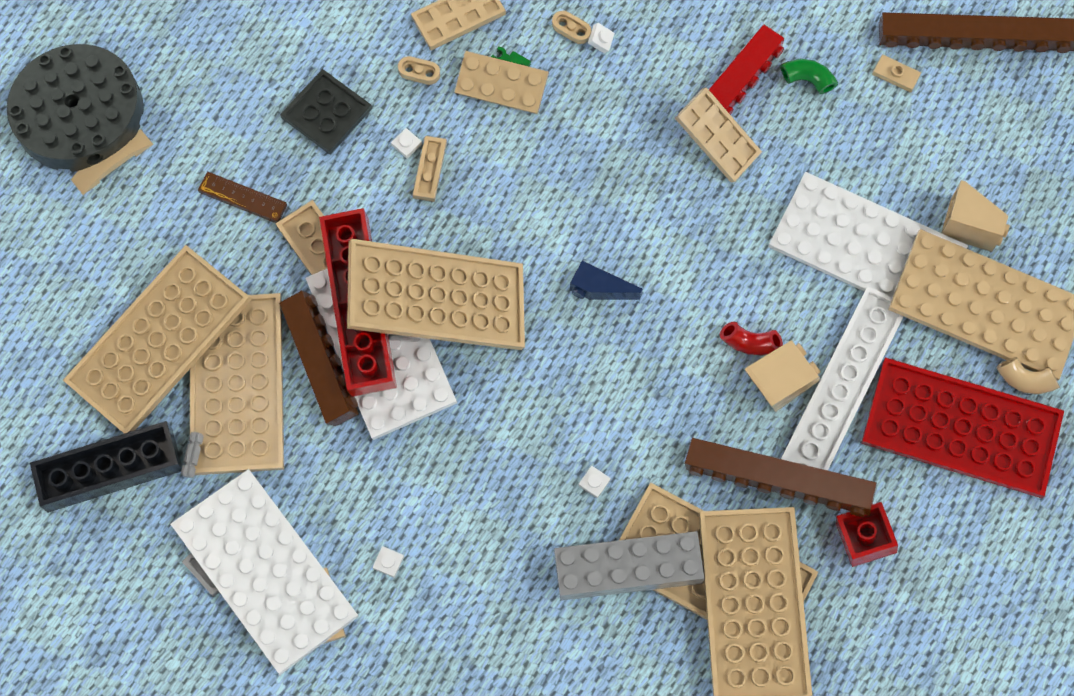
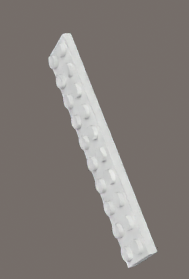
(844, 382)

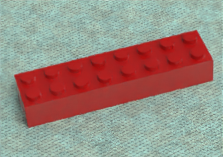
(364, 353)

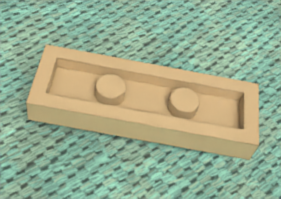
(429, 168)

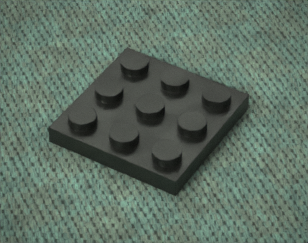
(326, 111)

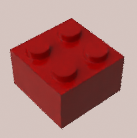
(867, 536)

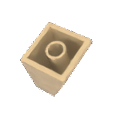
(974, 219)
(783, 374)

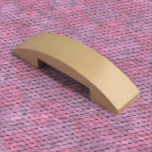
(91, 176)

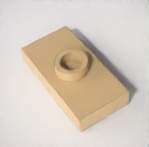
(896, 73)

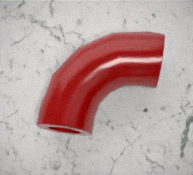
(750, 342)

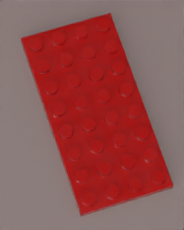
(963, 427)

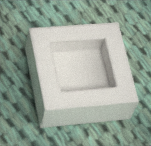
(601, 38)
(406, 143)
(594, 482)
(388, 562)

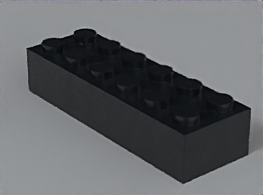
(106, 467)

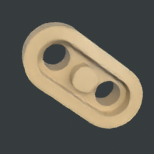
(573, 26)
(420, 69)

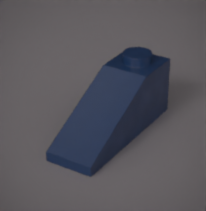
(601, 285)

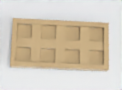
(454, 18)
(501, 82)
(718, 134)

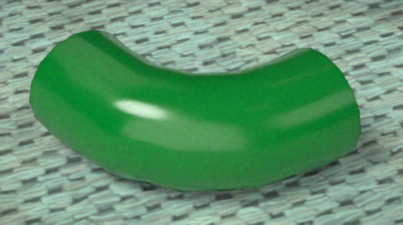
(809, 71)

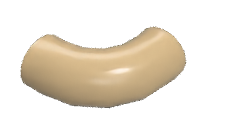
(1026, 380)

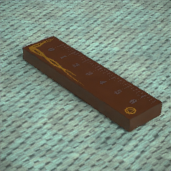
(242, 197)

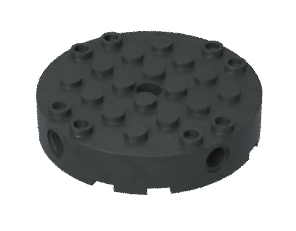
(74, 106)

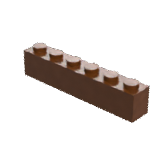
(319, 358)

